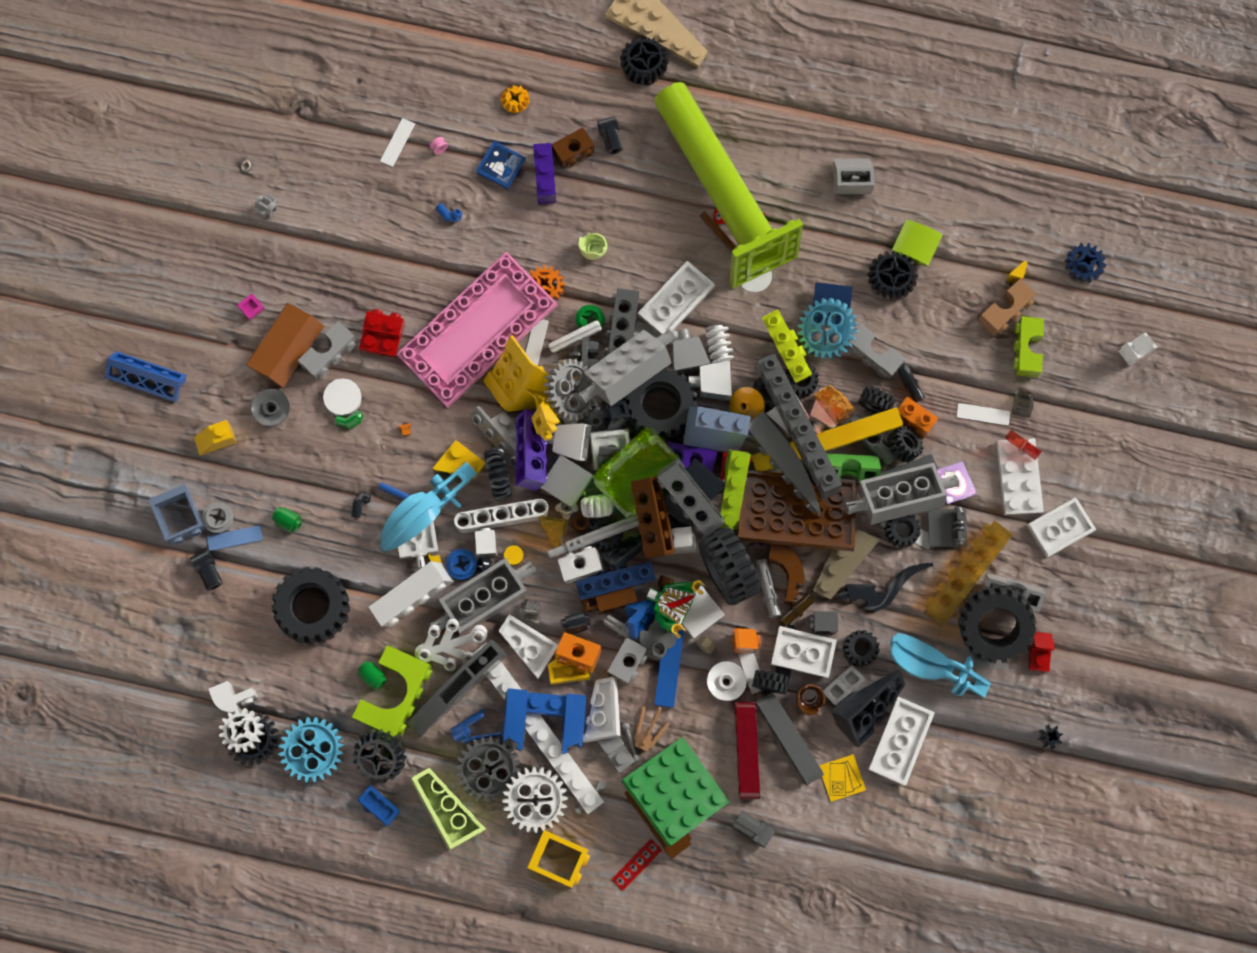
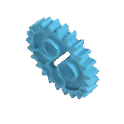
(844, 329)
(322, 735)

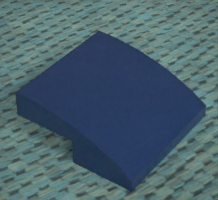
(833, 291)

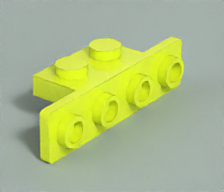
(787, 346)

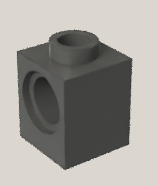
(824, 622)

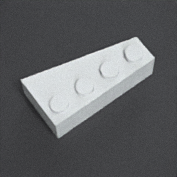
(411, 593)

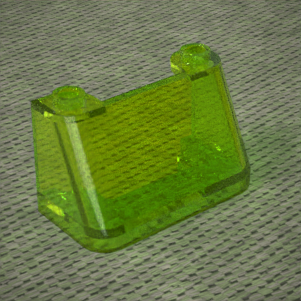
(635, 461)

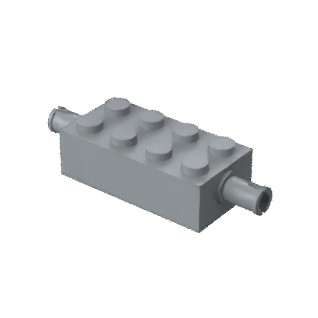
(627, 367)
(902, 493)
(484, 596)

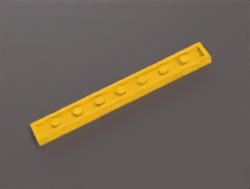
(845, 434)

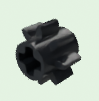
(1055, 736)

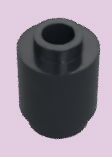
(575, 623)

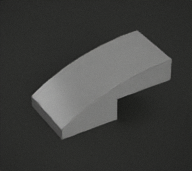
(844, 685)

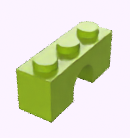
(1027, 362)

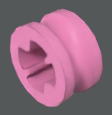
(438, 145)

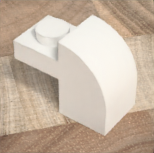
(1137, 349)
(226, 700)

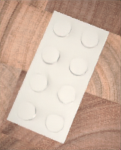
(676, 299)
(1019, 480)
(901, 741)

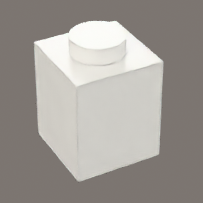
(485, 543)

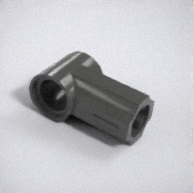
(758, 831)

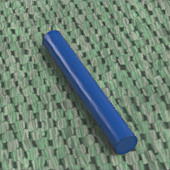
(393, 491)

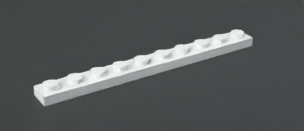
(550, 745)

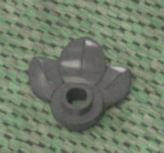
(659, 637)

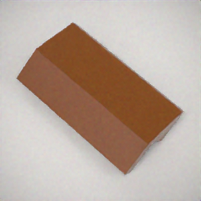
(285, 344)

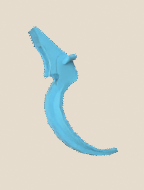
(421, 509)
(929, 663)

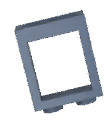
(171, 497)

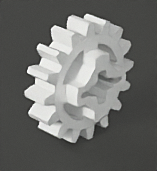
(236, 736)

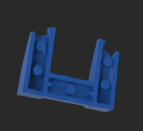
(521, 702)

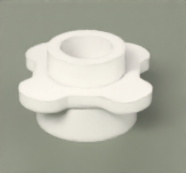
(566, 513)

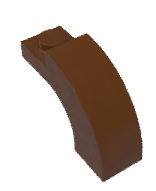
(791, 565)

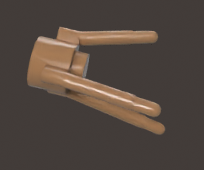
(644, 740)

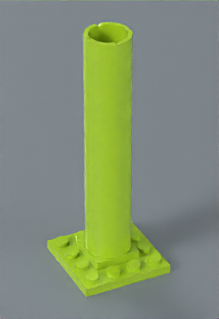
(759, 246)

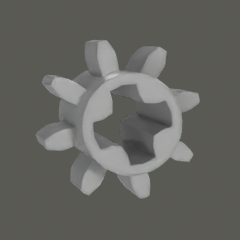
(266, 205)

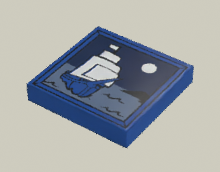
(500, 165)

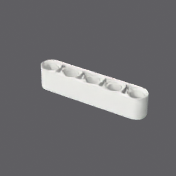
(491, 513)

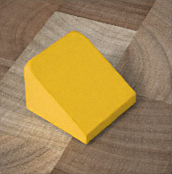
(1017, 273)

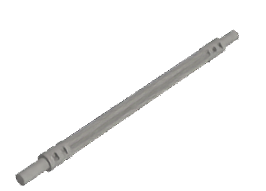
(599, 534)

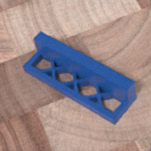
(149, 371)

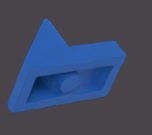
(639, 616)

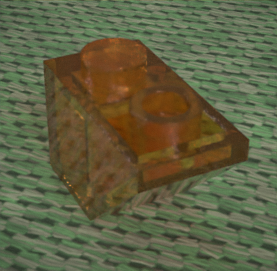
(834, 404)

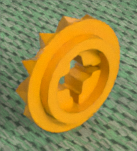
(513, 106)

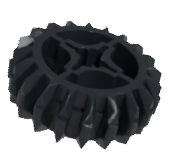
(656, 54)
(907, 274)
(498, 473)
(387, 748)
(261, 751)

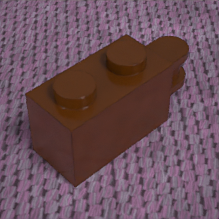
(610, 601)

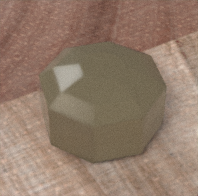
(706, 645)

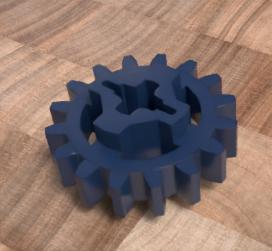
(1088, 256)

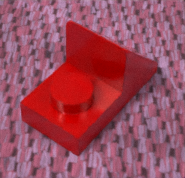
(1041, 652)

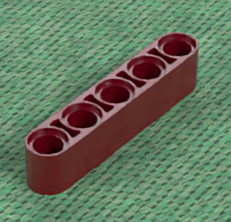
(747, 750)

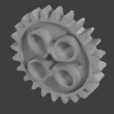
(564, 384)

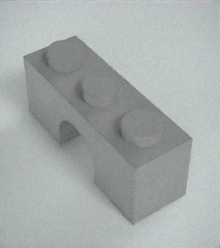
(318, 363)
(884, 364)
(1033, 594)

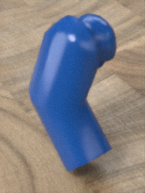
(448, 216)

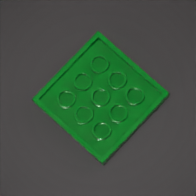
(675, 791)

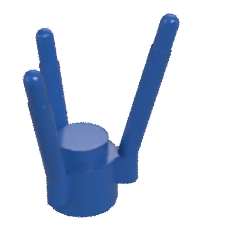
(462, 730)

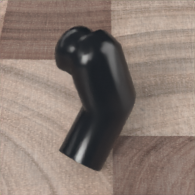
(358, 502)

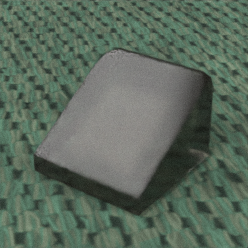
(1022, 405)

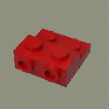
(382, 333)

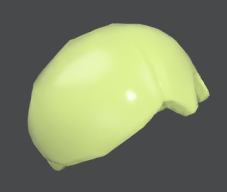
(592, 246)

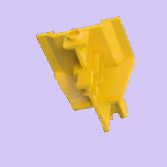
(520, 386)

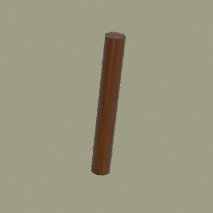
(718, 231)

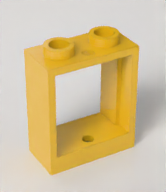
(576, 876)

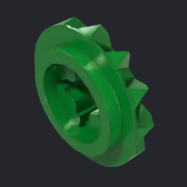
(585, 312)

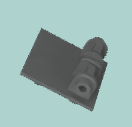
(947, 527)

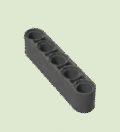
(789, 739)

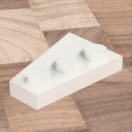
(529, 644)
(604, 713)

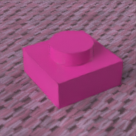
(250, 307)

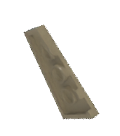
(842, 564)

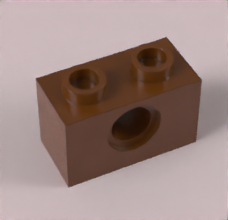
(577, 139)

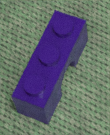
(544, 173)

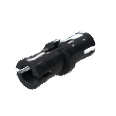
(911, 383)

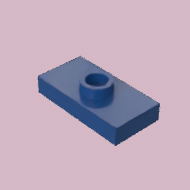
(378, 805)

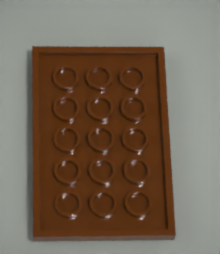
(777, 516)

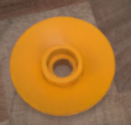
(753, 400)

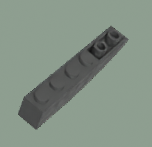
(784, 458)
(457, 687)

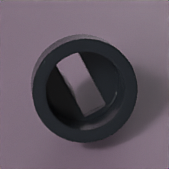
(483, 564)

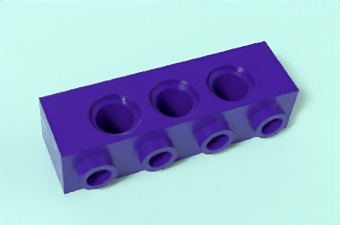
(530, 453)
(689, 453)

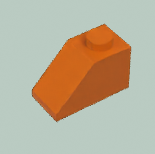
(745, 640)

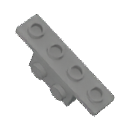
(499, 431)

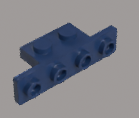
(622, 578)

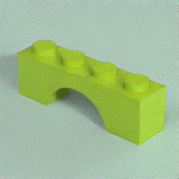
(735, 478)

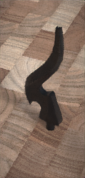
(880, 601)

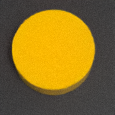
(514, 555)

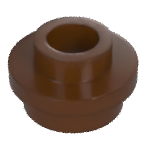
(576, 519)

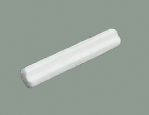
(575, 336)

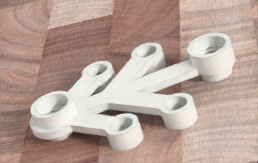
(447, 645)

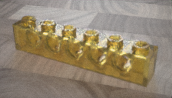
(999, 537)

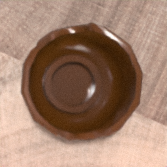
(810, 699)

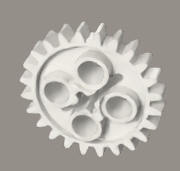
(534, 781)

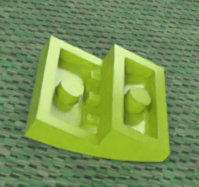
(917, 242)

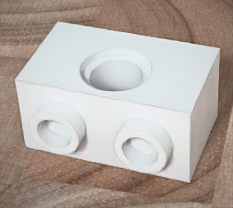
(592, 565)

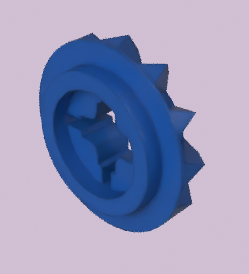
(453, 560)

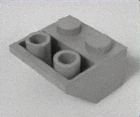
(853, 176)

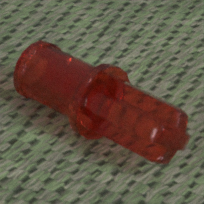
(1023, 444)

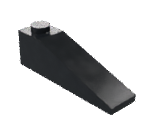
(862, 710)

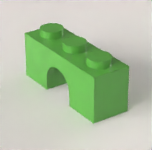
(856, 465)

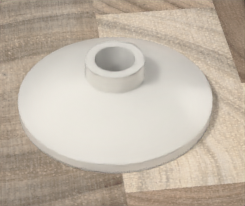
(729, 671)

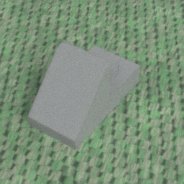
(617, 753)

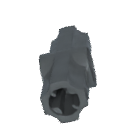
(879, 448)

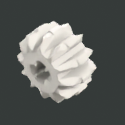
(596, 506)

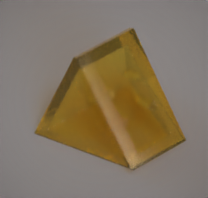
(554, 529)

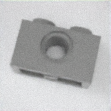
(628, 650)

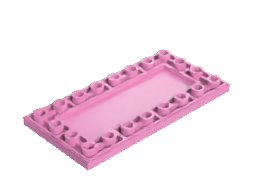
(475, 327)

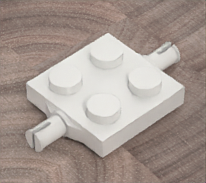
(420, 546)

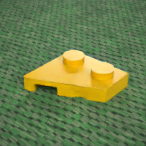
(456, 457)

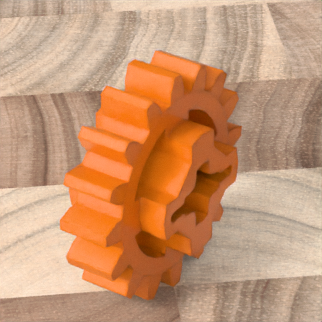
(548, 276)

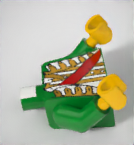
(674, 604)

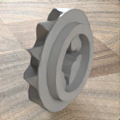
(214, 510)

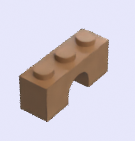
(996, 319)

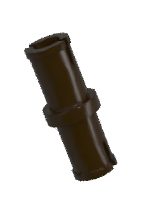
(796, 610)

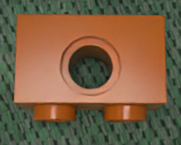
(916, 417)
(571, 644)

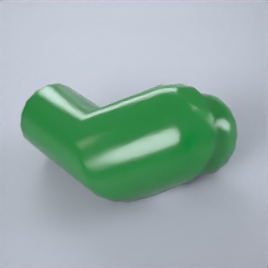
(350, 422)

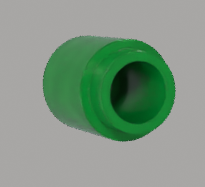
(287, 519)
(371, 675)

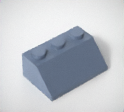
(715, 429)

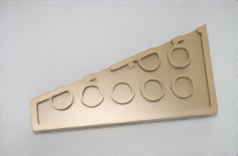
(656, 21)

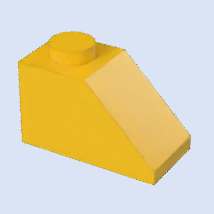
(215, 437)

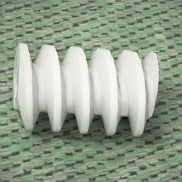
(717, 343)

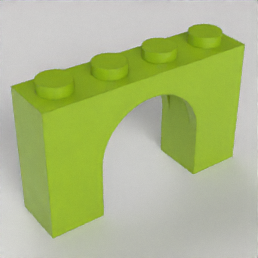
(394, 719)

